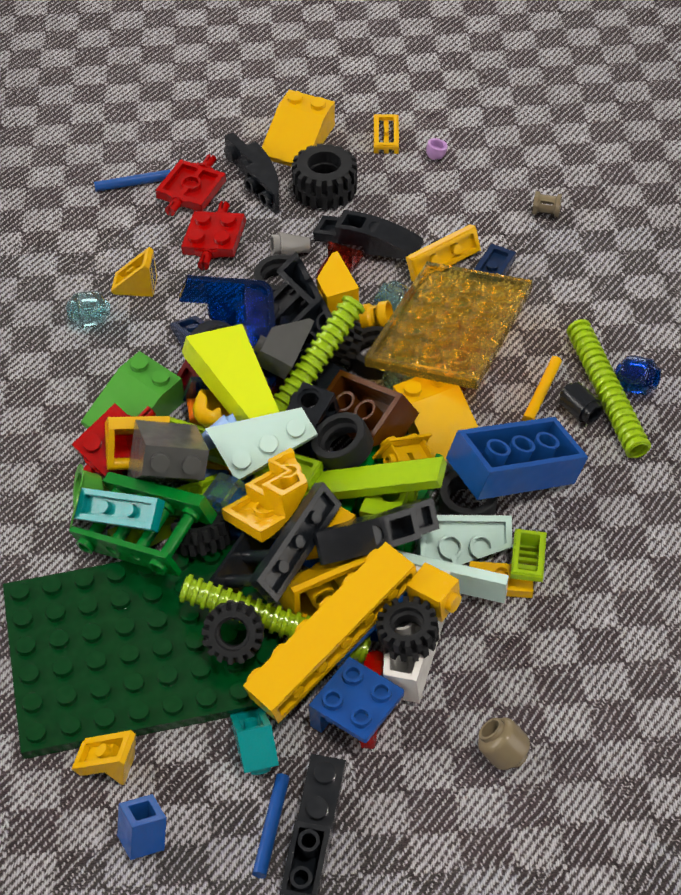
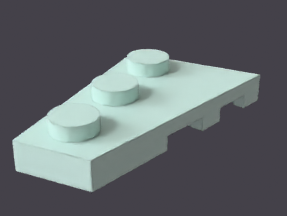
(253, 441)
(467, 537)

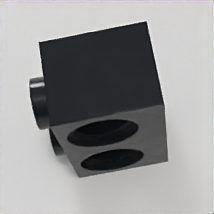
(325, 406)

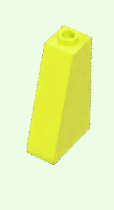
(231, 371)

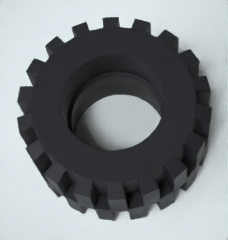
(324, 176)

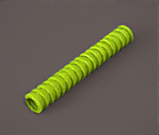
(321, 349)
(608, 389)
(273, 617)

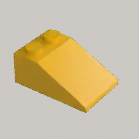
(298, 123)
(440, 410)

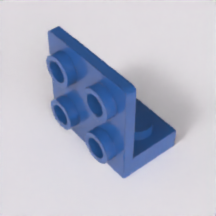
(354, 701)

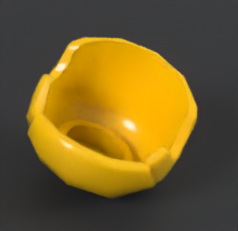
(207, 408)

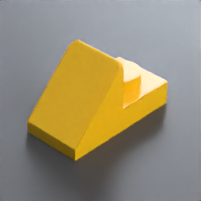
(107, 754)

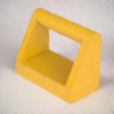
(122, 426)

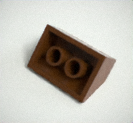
(382, 409)

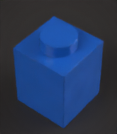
(141, 826)

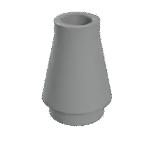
(288, 244)

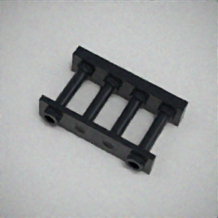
(287, 553)

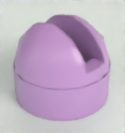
(436, 148)

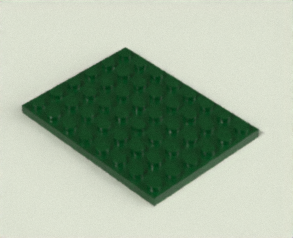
(119, 654)

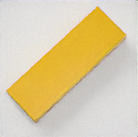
(446, 250)

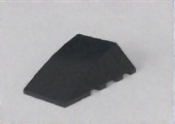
(299, 300)

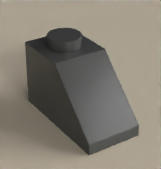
(282, 346)

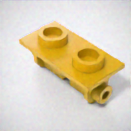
(404, 448)

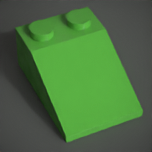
(138, 385)

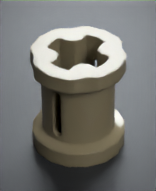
(547, 199)

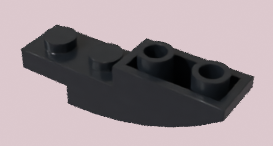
(258, 170)
(374, 233)
(369, 532)
(314, 827)

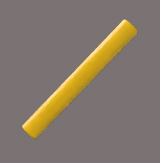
(542, 388)

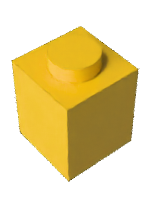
(437, 589)

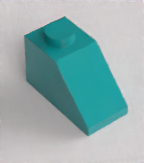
(254, 741)

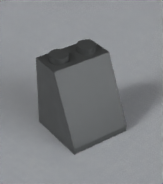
(167, 453)

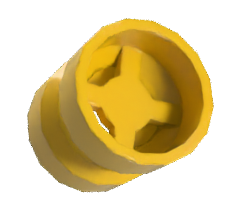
(376, 314)

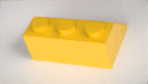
(316, 583)

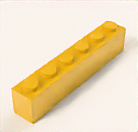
(329, 632)

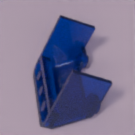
(235, 303)

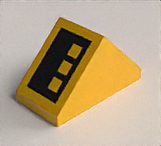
(137, 276)

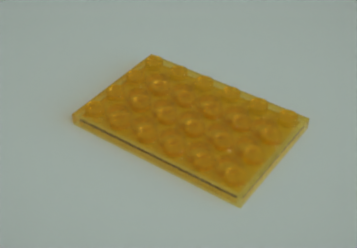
(449, 325)

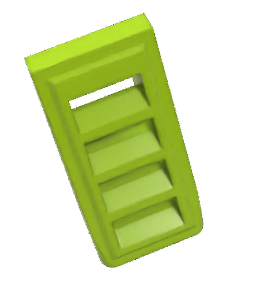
(528, 549)

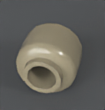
(503, 743)

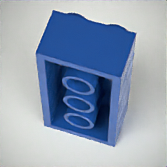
(516, 457)

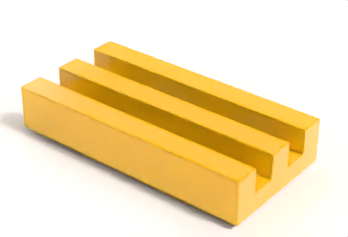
(386, 145)

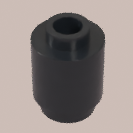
(580, 403)

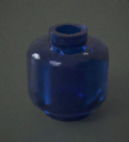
(638, 374)

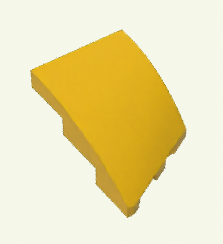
(269, 498)

